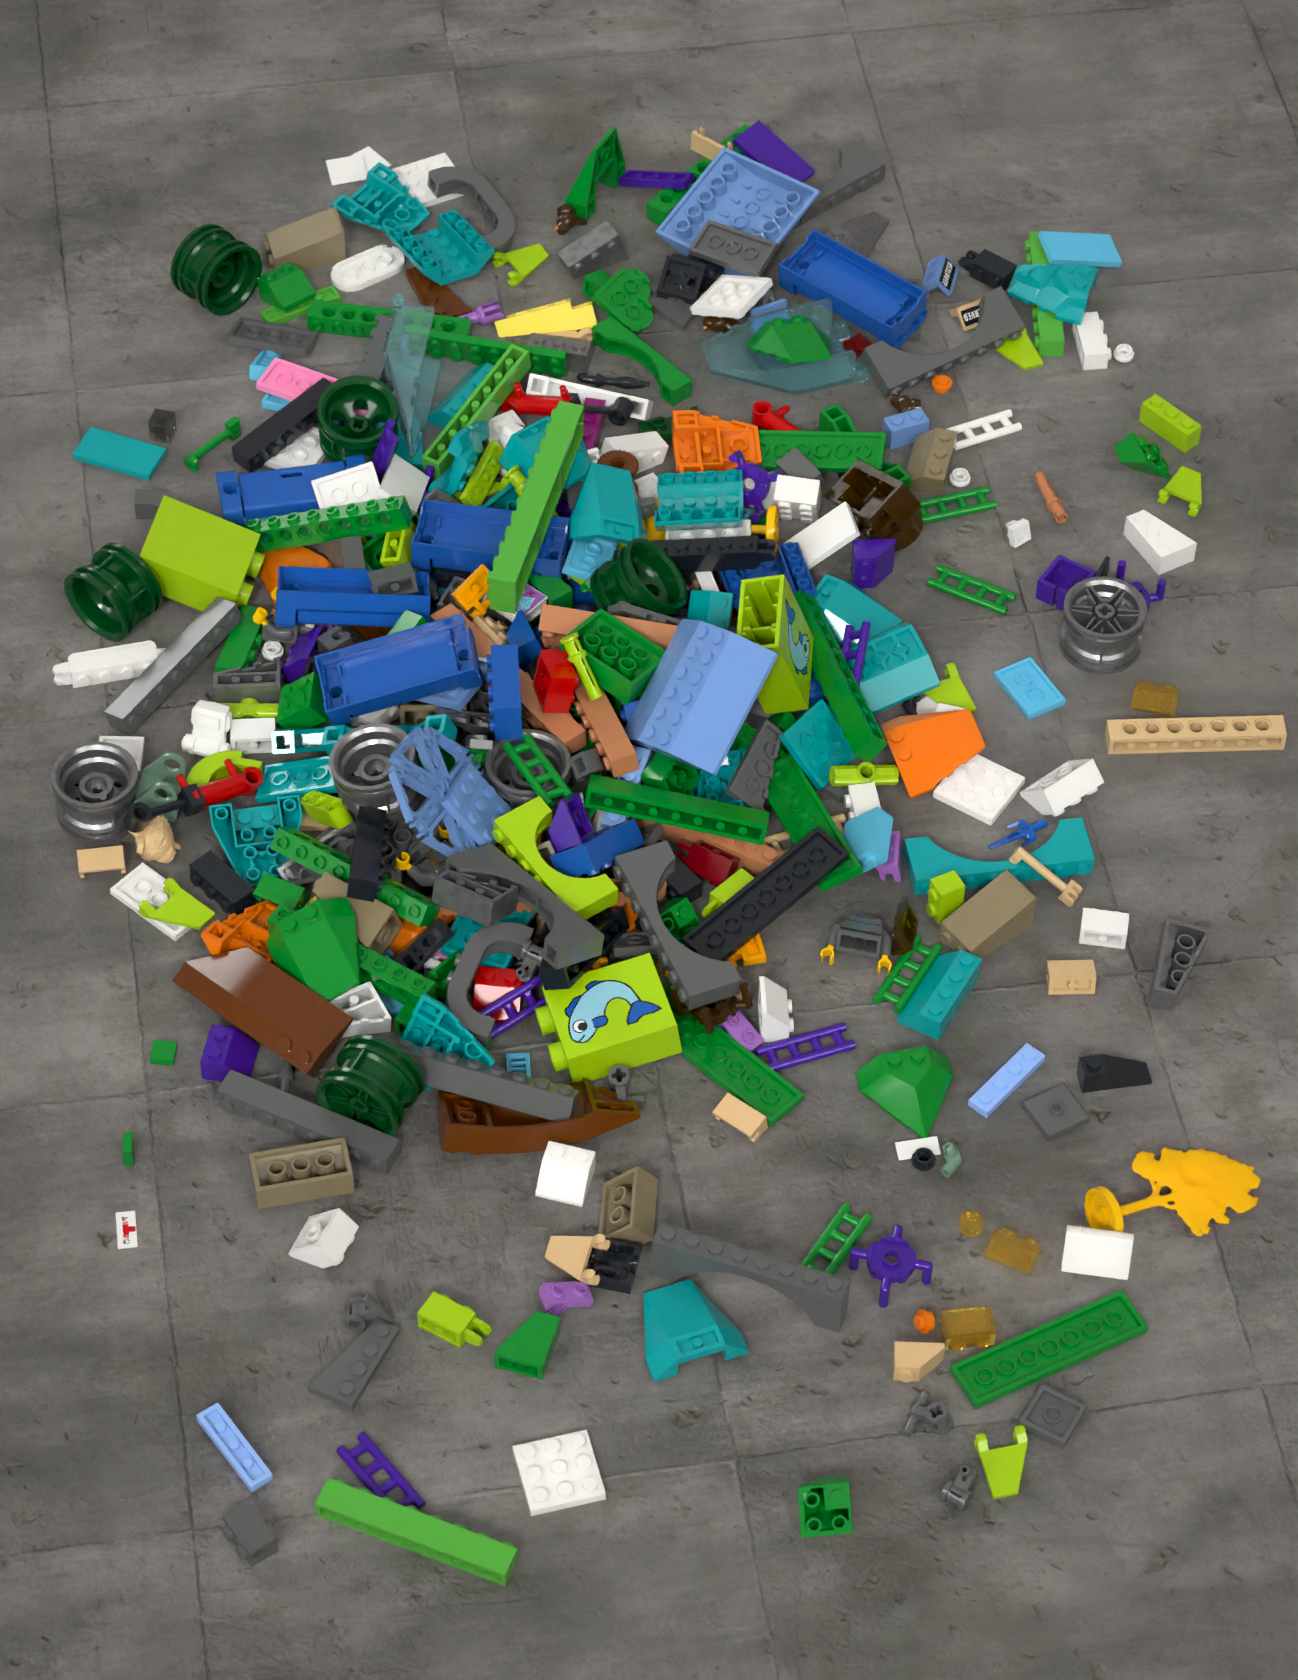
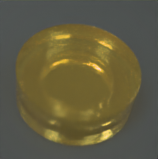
(971, 1223)

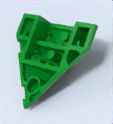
(908, 1085)

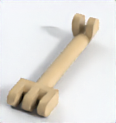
(1069, 891)

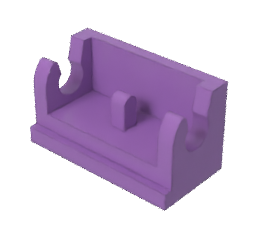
(895, 859)

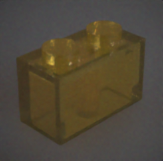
(967, 1328)

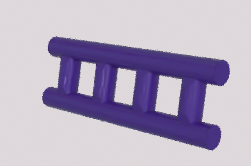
(385, 450)
(859, 653)
(505, 1002)
(812, 1037)
(382, 1461)

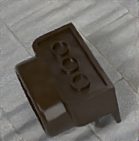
(879, 504)

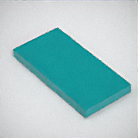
(119, 453)
(295, 779)

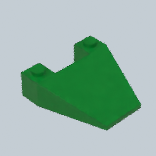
(603, 165)

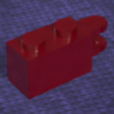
(708, 861)

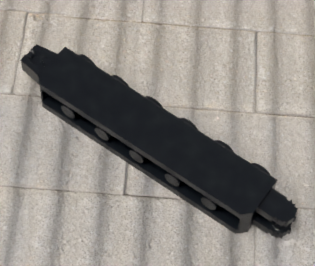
(717, 553)

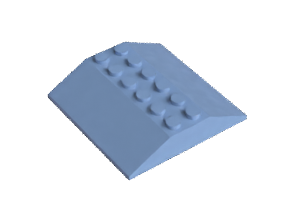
(739, 196)
(700, 695)

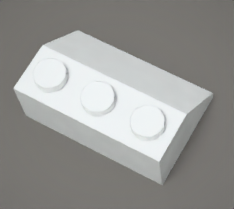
(1063, 786)

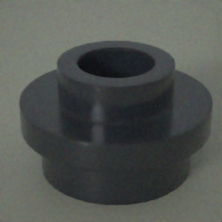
(923, 1154)

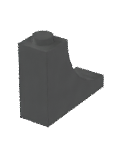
(344, 552)

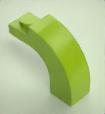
(213, 767)

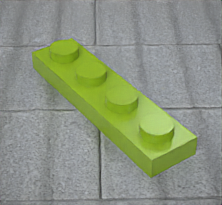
(483, 475)

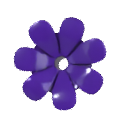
(563, 509)

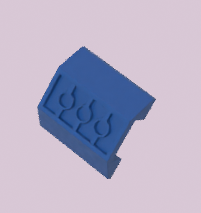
(788, 562)

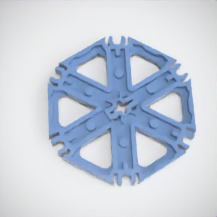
(432, 783)

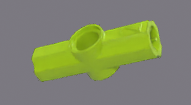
(250, 708)
(875, 773)

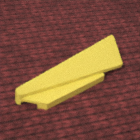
(548, 318)

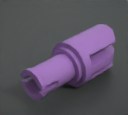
(485, 313)

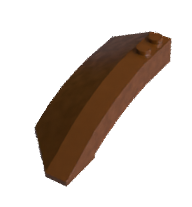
(267, 1005)
(493, 1129)

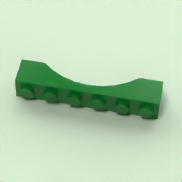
(617, 339)
(837, 420)

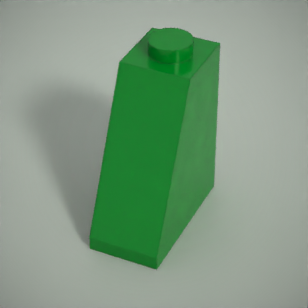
(530, 1346)

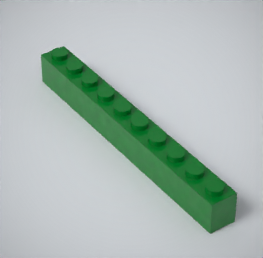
(840, 685)

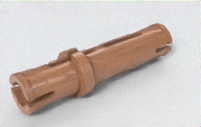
(1053, 502)

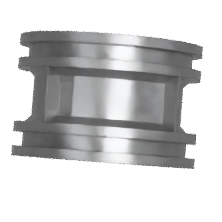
(1102, 625)
(361, 770)
(509, 781)
(94, 791)

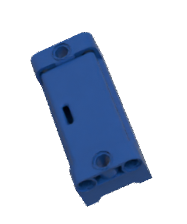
(857, 288)
(274, 491)
(470, 535)
(342, 598)
(398, 668)

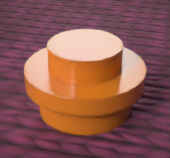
(941, 383)
(924, 1321)

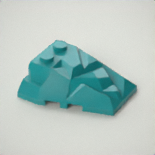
(383, 202)
(1055, 288)
(468, 451)
(438, 1028)

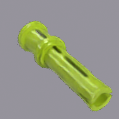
(578, 657)

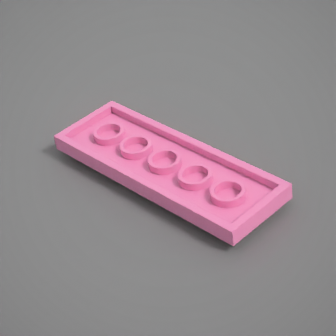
(291, 380)

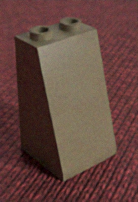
(308, 242)
(990, 917)
(376, 921)

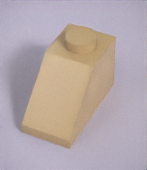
(915, 1359)

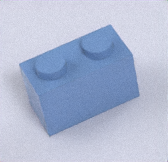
(904, 427)

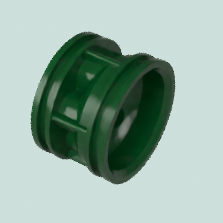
(357, 435)
(641, 577)
(113, 592)

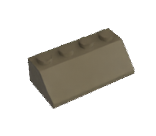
(301, 1173)

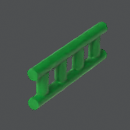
(960, 498)
(978, 598)
(540, 759)
(910, 985)
(831, 1232)

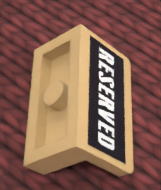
(967, 314)

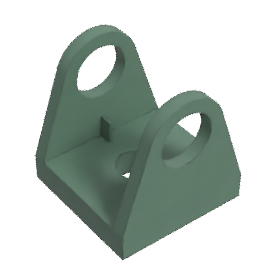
(161, 780)

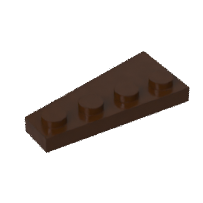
(435, 295)

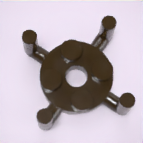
(715, 1012)

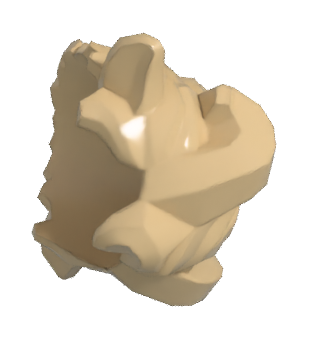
(156, 841)

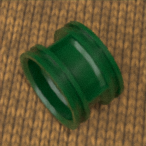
(216, 269)
(371, 1083)

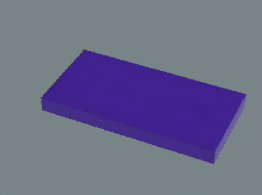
(766, 148)

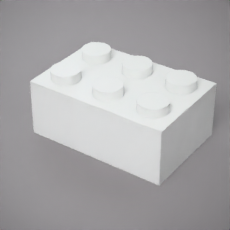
(798, 498)

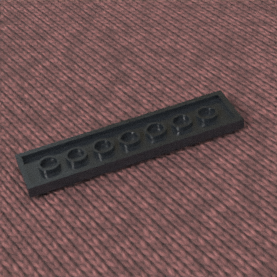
(767, 896)

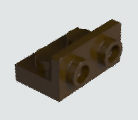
(904, 929)

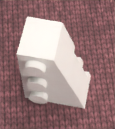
(646, 447)
(1158, 542)
(366, 1009)

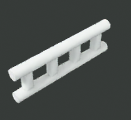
(985, 422)

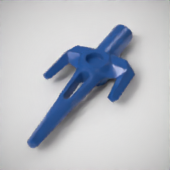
(1024, 831)

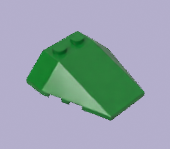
(791, 340)
(319, 947)

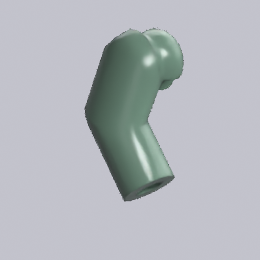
(952, 1158)

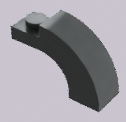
(584, 765)

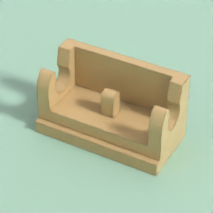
(705, 145)
(101, 860)
(1070, 977)
(741, 1117)

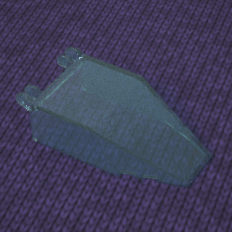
(730, 357)
(407, 372)

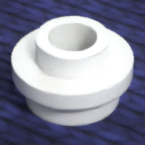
(1123, 353)
(960, 477)
(271, 650)

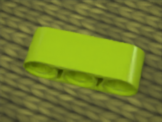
(326, 809)

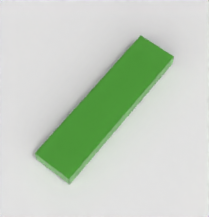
(278, 316)

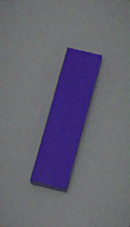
(656, 179)

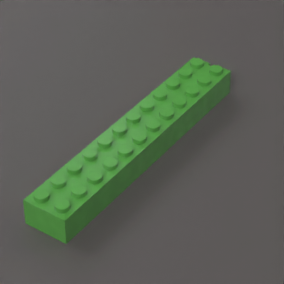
(535, 507)

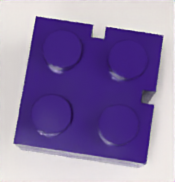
(1059, 579)

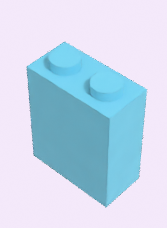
(869, 837)

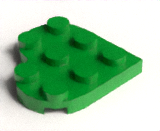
(626, 299)

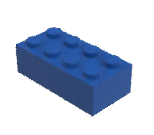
(504, 692)
(598, 850)

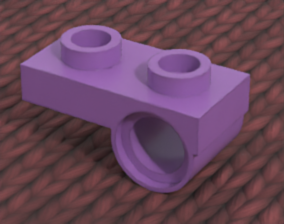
(742, 1031)
(562, 1295)

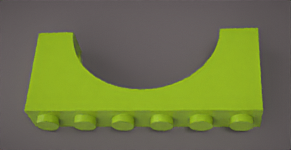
(519, 833)

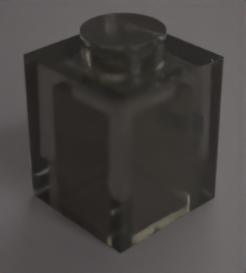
(162, 426)

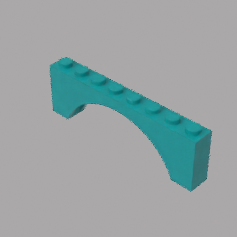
(304, 739)
(1064, 854)

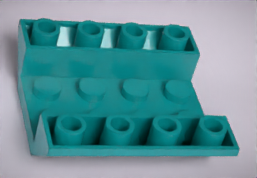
(444, 253)
(699, 500)
(895, 668)

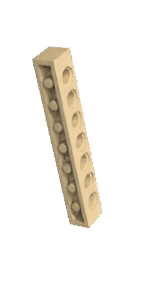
(1195, 734)

